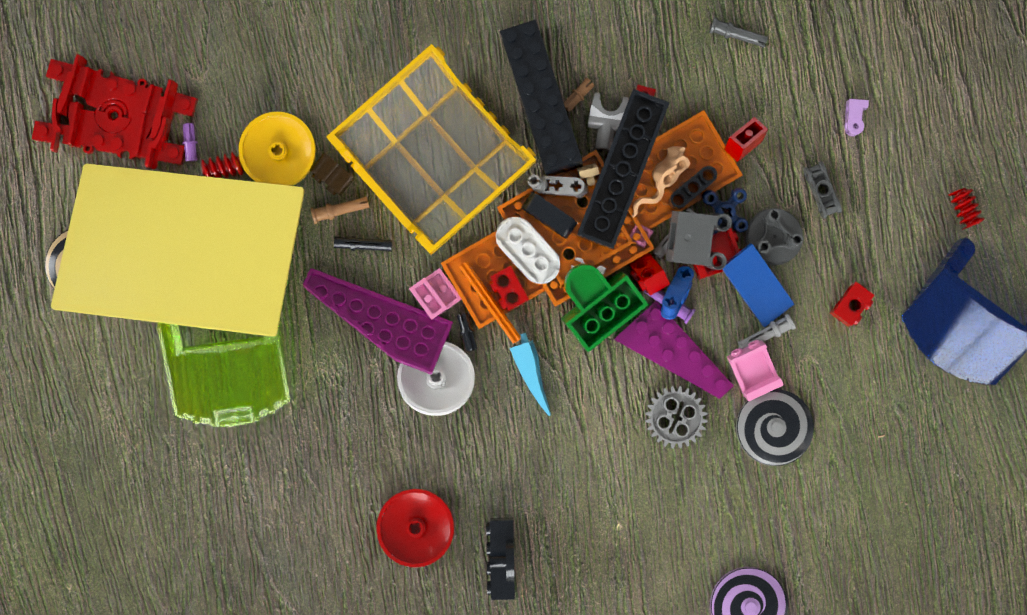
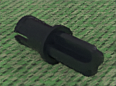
(467, 332)

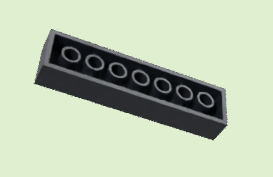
(541, 98)
(623, 169)

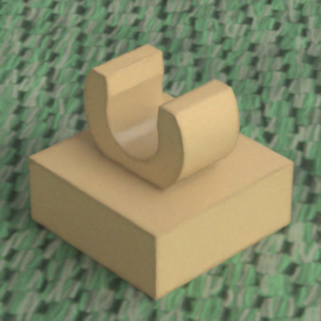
(588, 172)

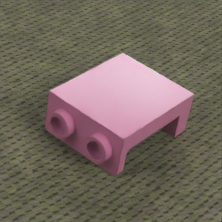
(754, 370)

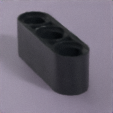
(699, 181)
(549, 215)

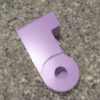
(853, 116)

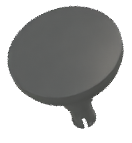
(775, 235)

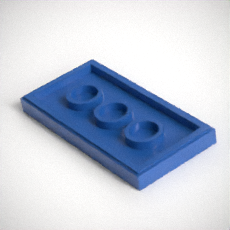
(757, 285)

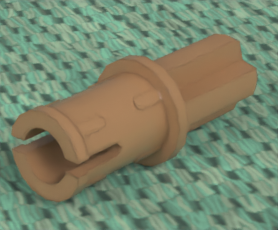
(578, 94)

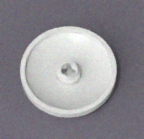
(444, 389)

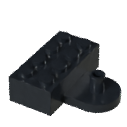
(501, 558)

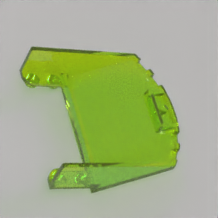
(225, 380)

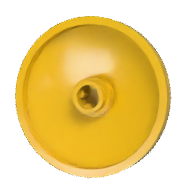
(277, 149)

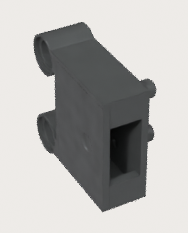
(692, 239)

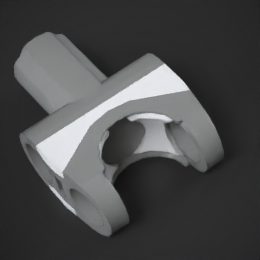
(605, 122)

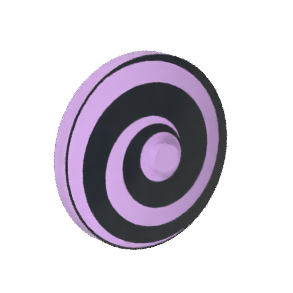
(748, 593)

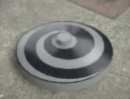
(775, 428)

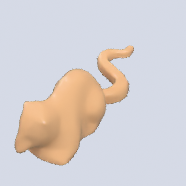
(665, 175)

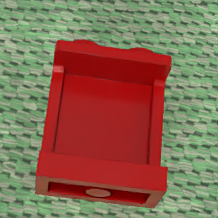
(724, 243)

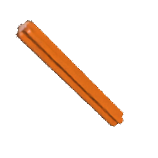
(490, 302)

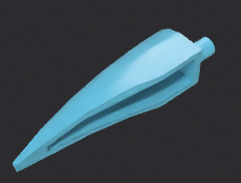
(529, 368)

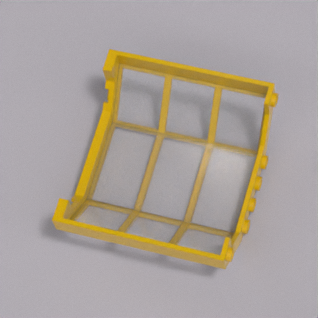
(430, 149)

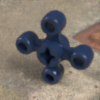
(730, 206)

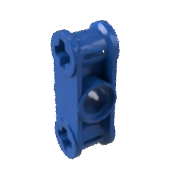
(677, 292)

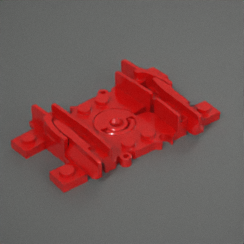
(141, 121)

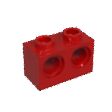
(648, 274)
(513, 287)

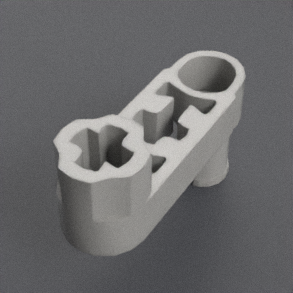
(567, 189)

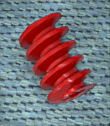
(222, 167)
(966, 207)

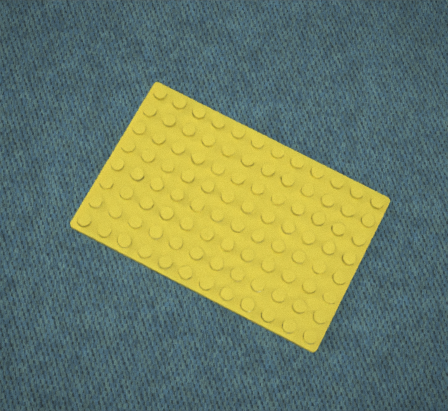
(179, 249)

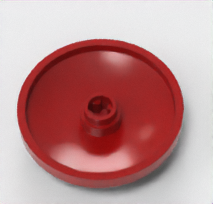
(415, 528)

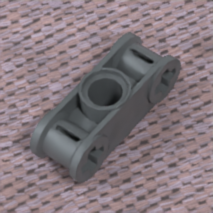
(826, 200)

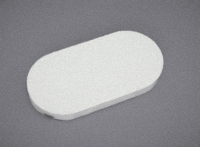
(528, 250)

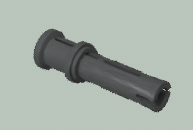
(729, 30)

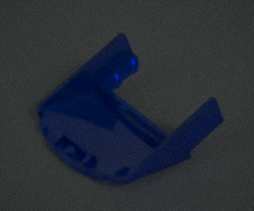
(961, 326)

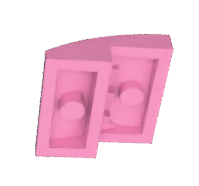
(435, 293)

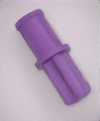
(189, 142)

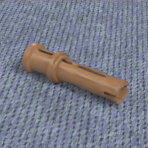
(330, 211)

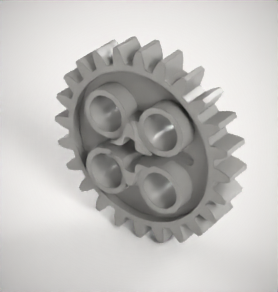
(660, 410)

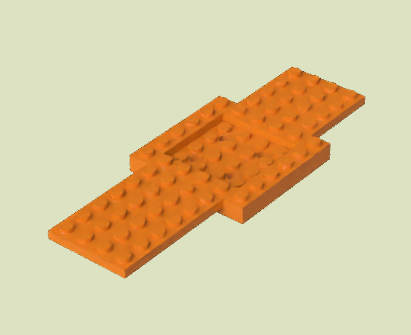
(702, 148)

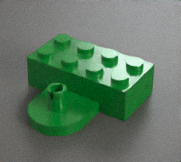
(599, 303)

